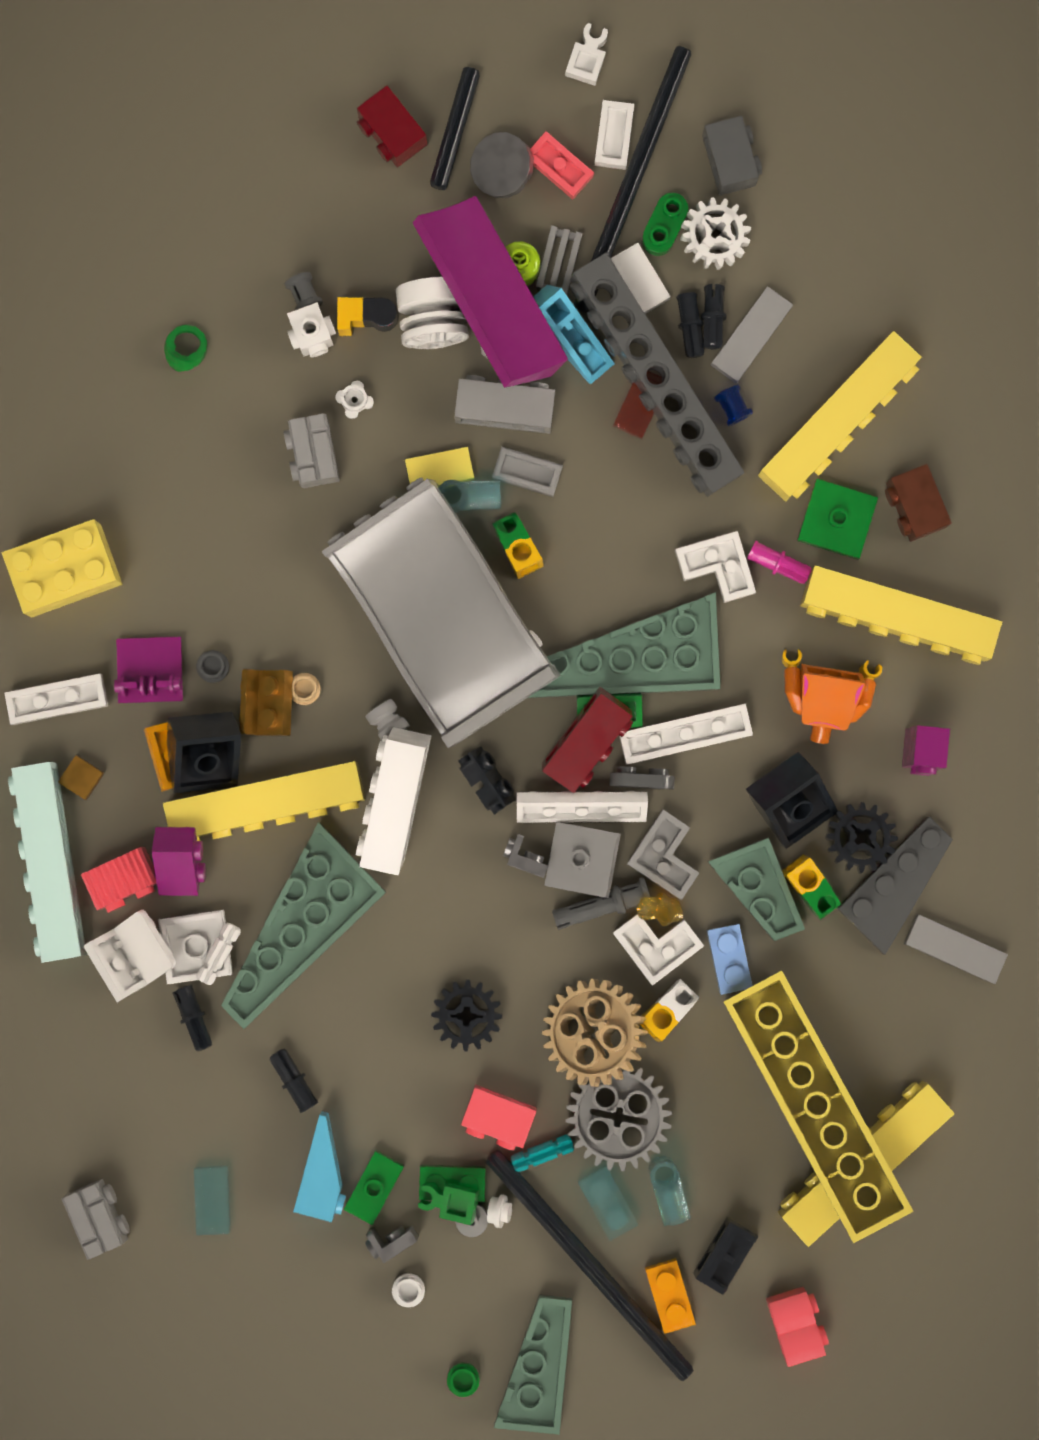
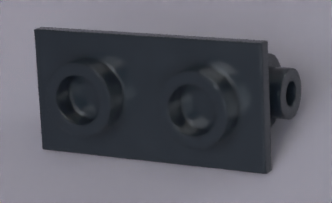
(497, 791)

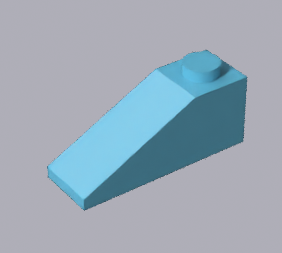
(573, 333)
(322, 1180)

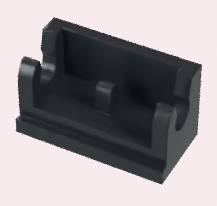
(725, 1255)

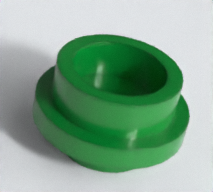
(463, 1379)

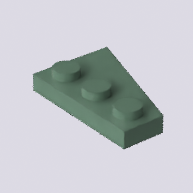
(761, 887)

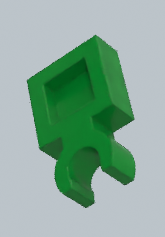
(455, 1202)

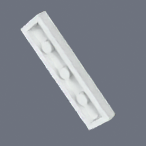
(686, 734)
(582, 806)

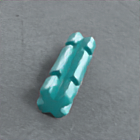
(542, 1153)

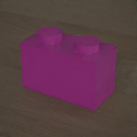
(925, 749)
(177, 861)

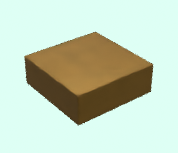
(81, 777)

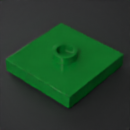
(837, 519)

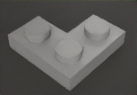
(656, 859)

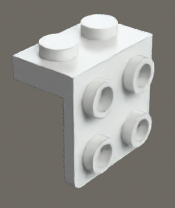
(130, 955)

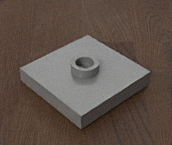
(582, 859)

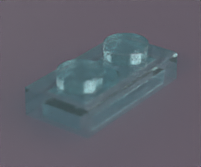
(608, 1203)

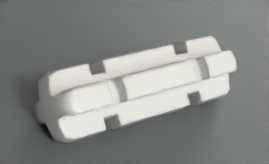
(218, 953)

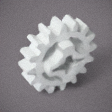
(706, 225)

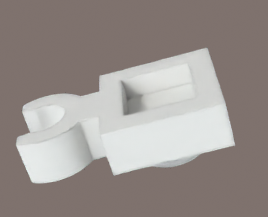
(587, 58)

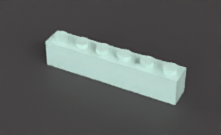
(48, 862)

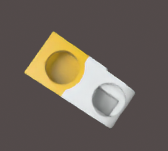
(669, 1010)

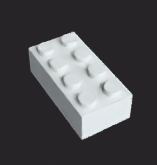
(395, 800)

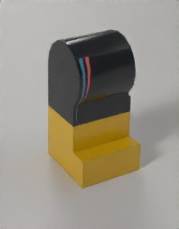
(365, 312)

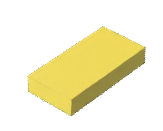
(441, 466)

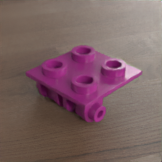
(149, 670)

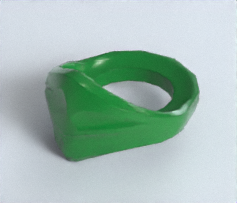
(181, 362)

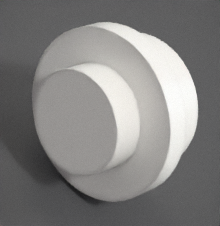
(499, 1211)
(408, 1290)

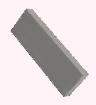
(751, 335)
(955, 949)

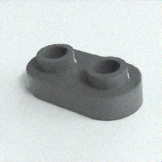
(654, 780)

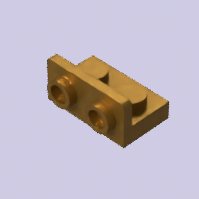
(266, 702)

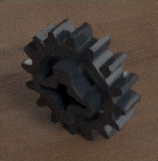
(850, 826)
(488, 1015)

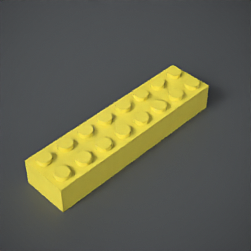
(818, 1107)

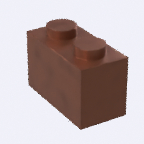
(917, 503)

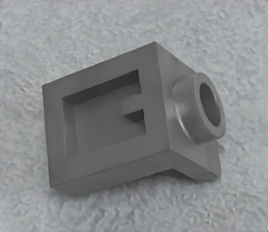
(530, 862)
(397, 1242)

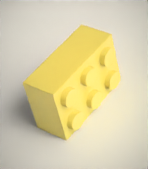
(62, 568)

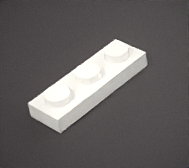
(56, 699)

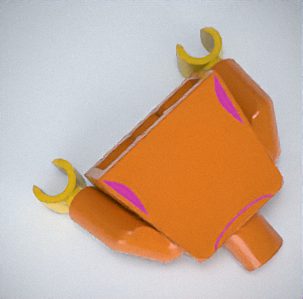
(827, 695)

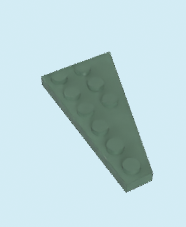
(650, 656)
(310, 914)

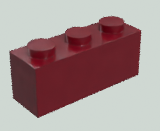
(587, 740)

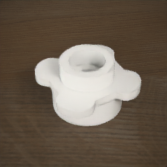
(345, 397)

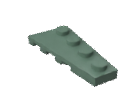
(538, 1377)

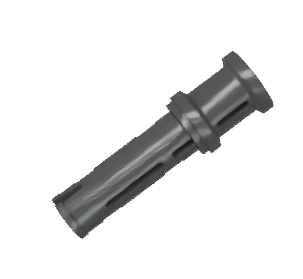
(619, 901)

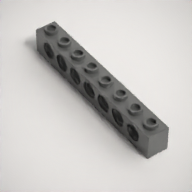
(603, 275)

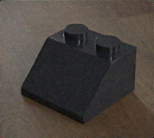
(203, 751)
(792, 800)

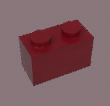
(391, 127)

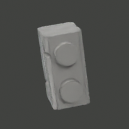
(312, 451)
(96, 1218)

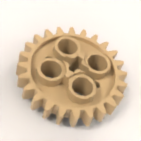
(618, 1016)

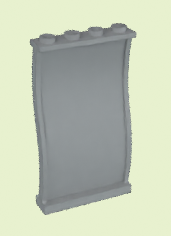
(440, 611)

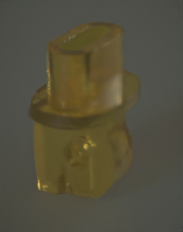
(660, 907)

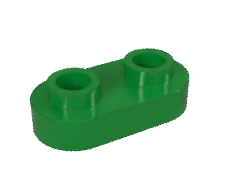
(666, 223)

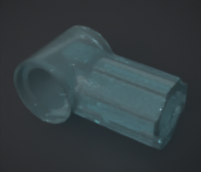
(474, 495)
(669, 1193)

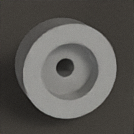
(479, 1225)

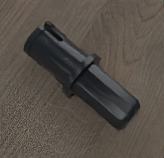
(713, 317)
(690, 324)
(192, 1017)
(293, 1080)

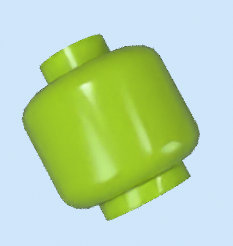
(526, 253)

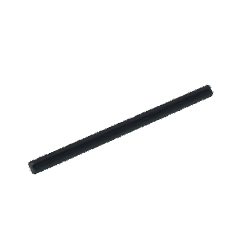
(641, 157)
(590, 1265)

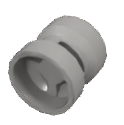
(386, 719)

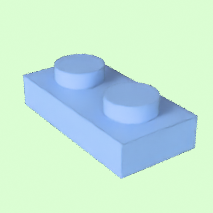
(729, 959)

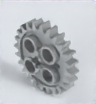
(613, 1146)

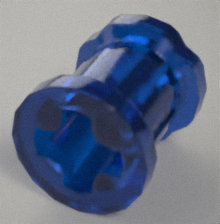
(733, 405)

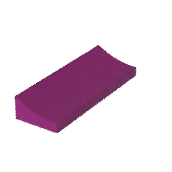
(491, 293)

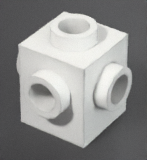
(310, 320)

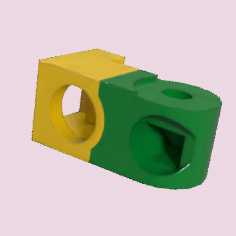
(517, 545)
(811, 886)

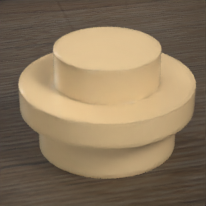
(305, 689)

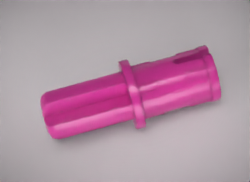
(779, 563)

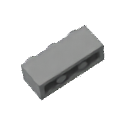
(505, 408)

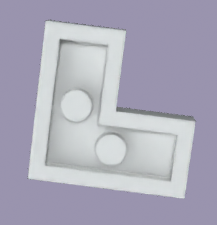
(725, 558)
(654, 955)

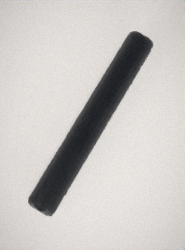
(454, 128)

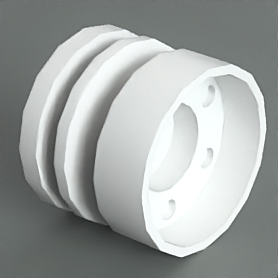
(432, 314)

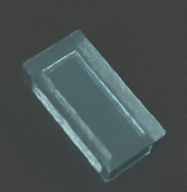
(212, 1200)

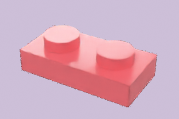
(560, 165)

